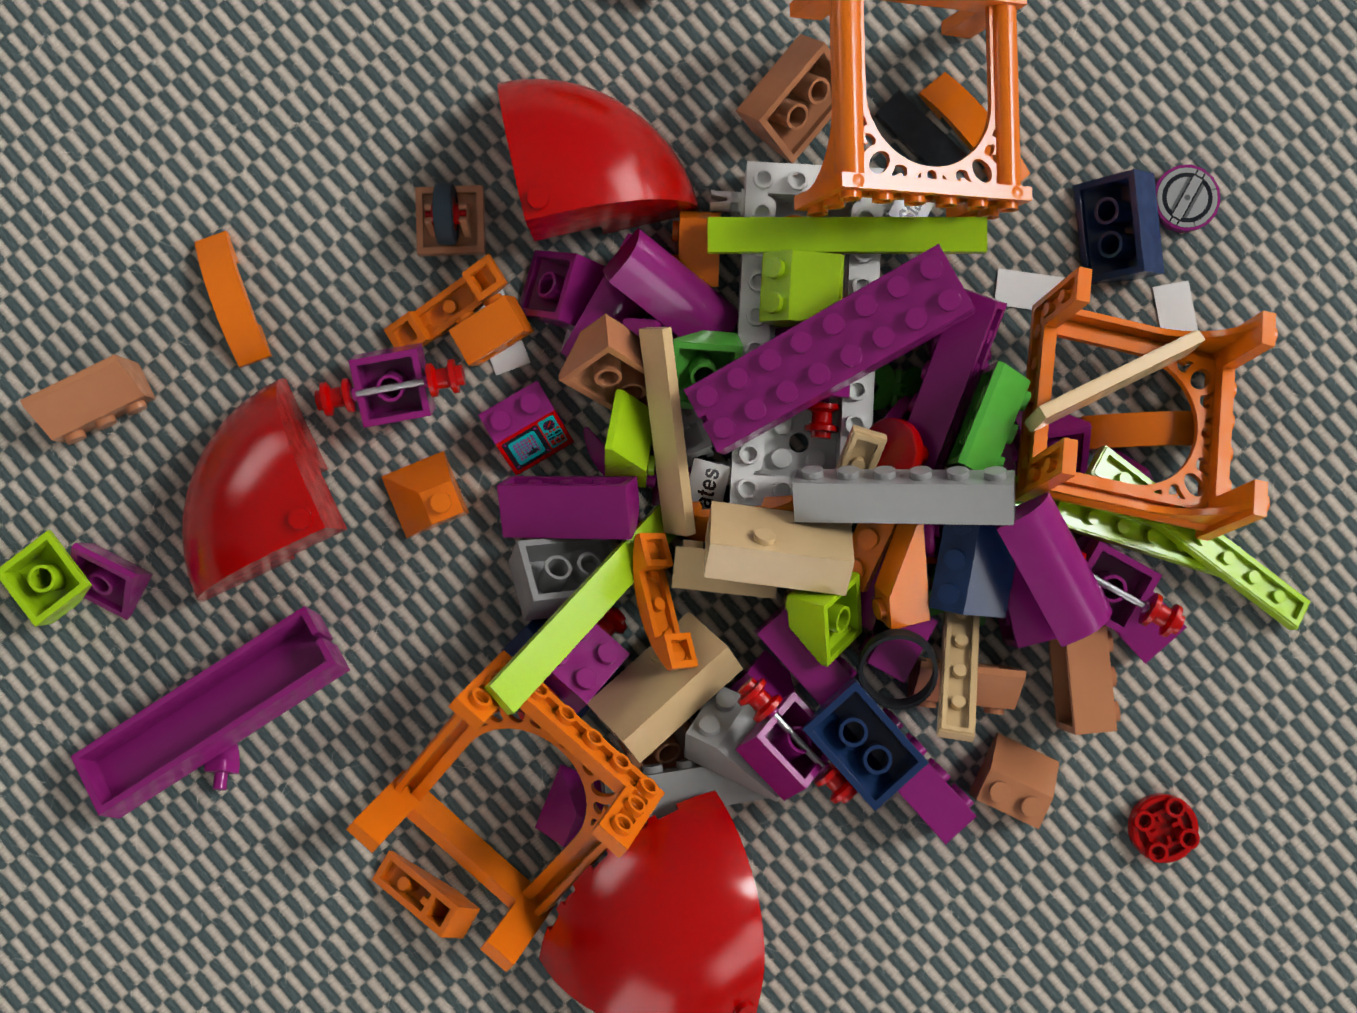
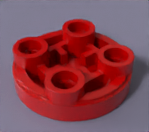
(903, 445)
(1163, 828)

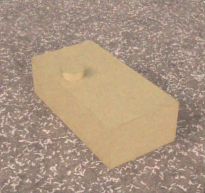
(776, 551)
(651, 703)

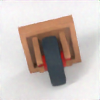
(450, 220)

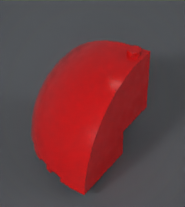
(588, 160)
(256, 495)
(664, 922)

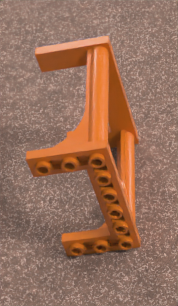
(846, 168)
(1054, 468)
(592, 757)

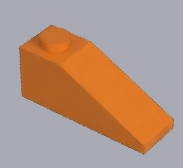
(902, 580)
(426, 896)

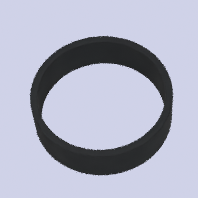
(903, 703)

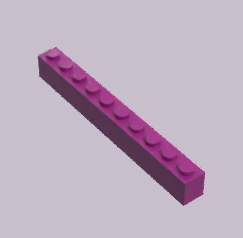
(946, 394)

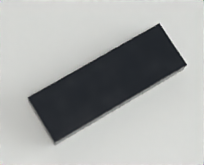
(918, 132)

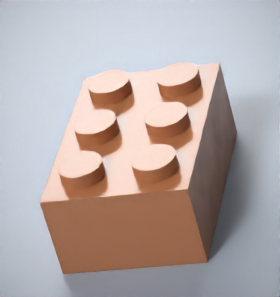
(1084, 684)

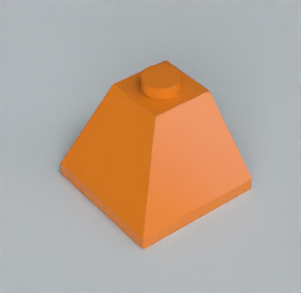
(425, 494)

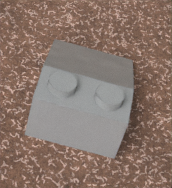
(552, 569)
(716, 735)

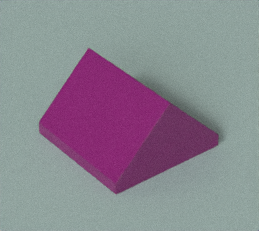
(114, 580)

